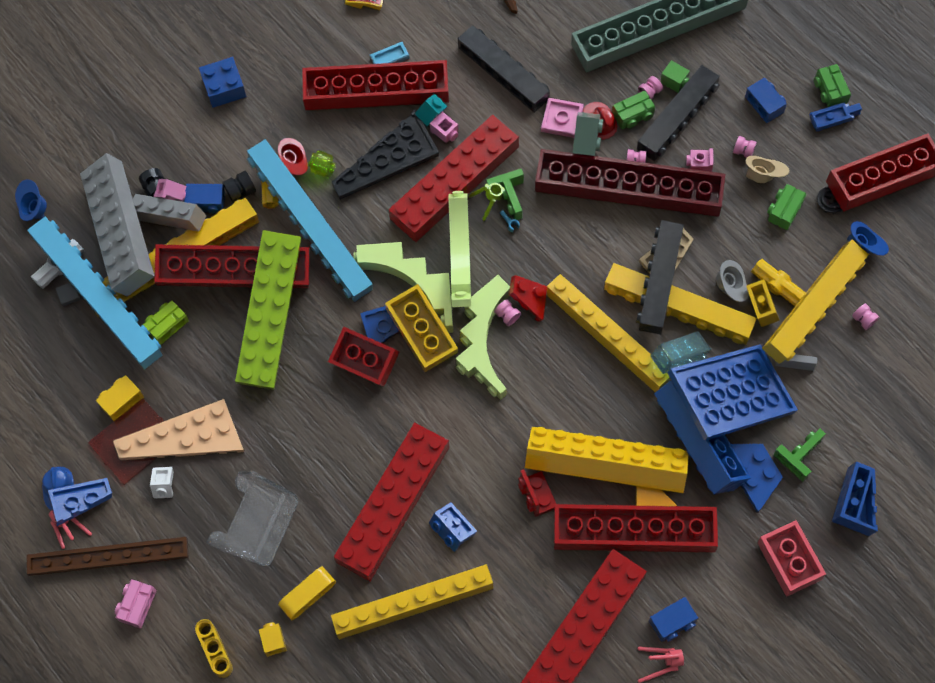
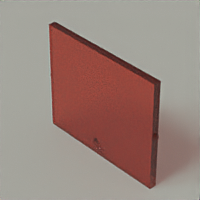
(132, 421)

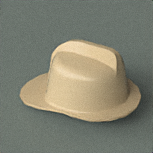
(764, 170)

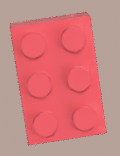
(791, 558)

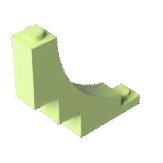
(459, 249)
(389, 259)

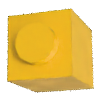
(272, 639)

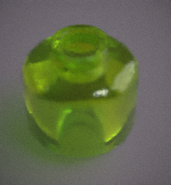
(321, 163)

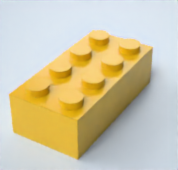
(421, 328)

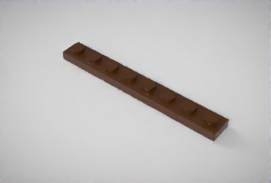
(107, 556)

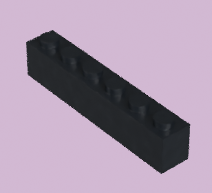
(503, 68)
(678, 112)
(661, 277)

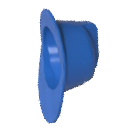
(29, 201)
(867, 239)
(56, 478)

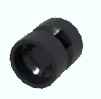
(149, 180)
(239, 186)

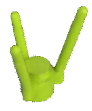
(493, 193)

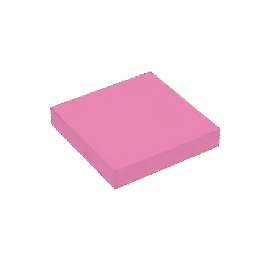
(561, 117)

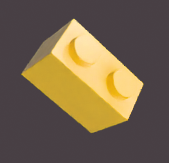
(762, 303)
(119, 398)

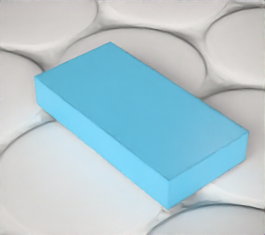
(393, 54)

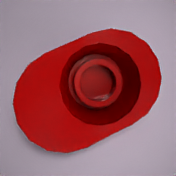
(609, 122)
(293, 156)

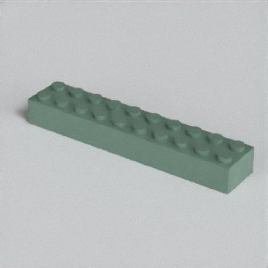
(646, 27)

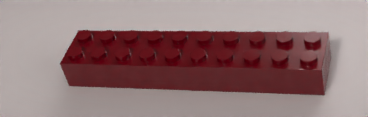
(630, 182)

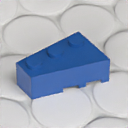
(857, 500)

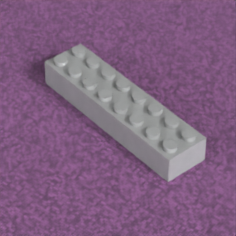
(117, 225)

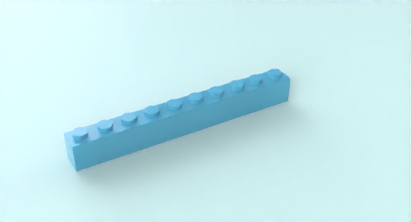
(309, 220)
(96, 294)

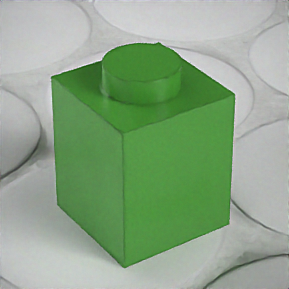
(675, 76)

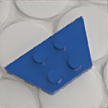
(762, 471)

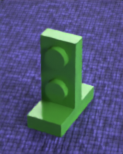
(507, 181)
(793, 459)

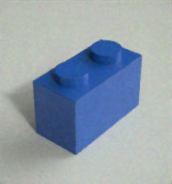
(766, 100)
(207, 196)
(673, 619)

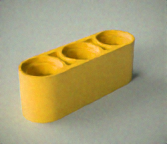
(307, 593)
(207, 641)

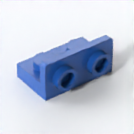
(452, 526)

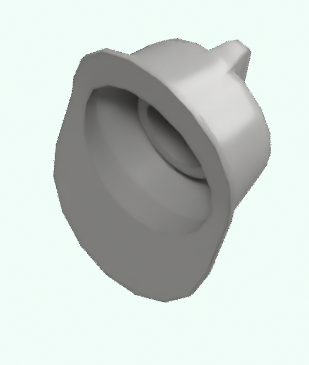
(732, 281)

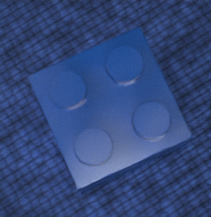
(222, 82)

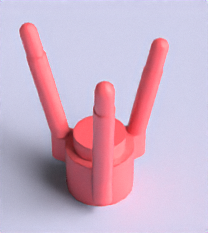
(66, 529)
(672, 657)

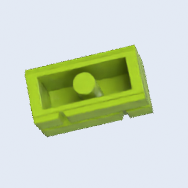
(165, 322)

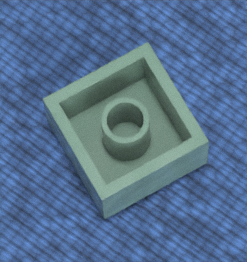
(586, 133)

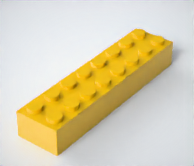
(607, 459)

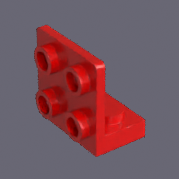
(537, 493)

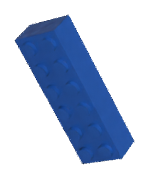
(713, 457)

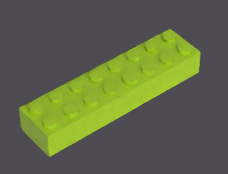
(268, 310)

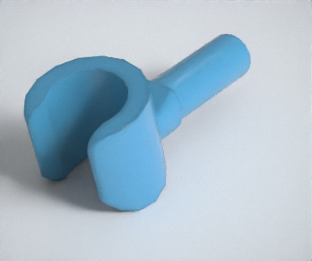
(510, 221)

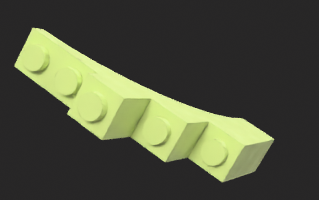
(474, 334)

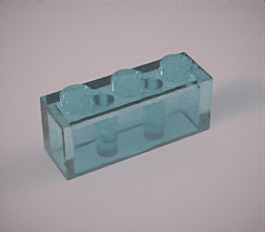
(680, 352)

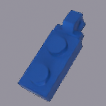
(834, 115)

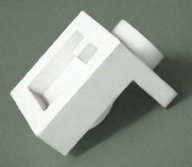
(161, 482)

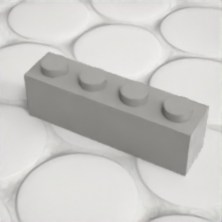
(169, 212)

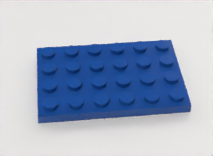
(732, 391)

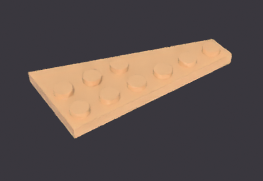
(190, 434)

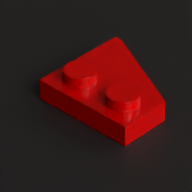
(529, 295)

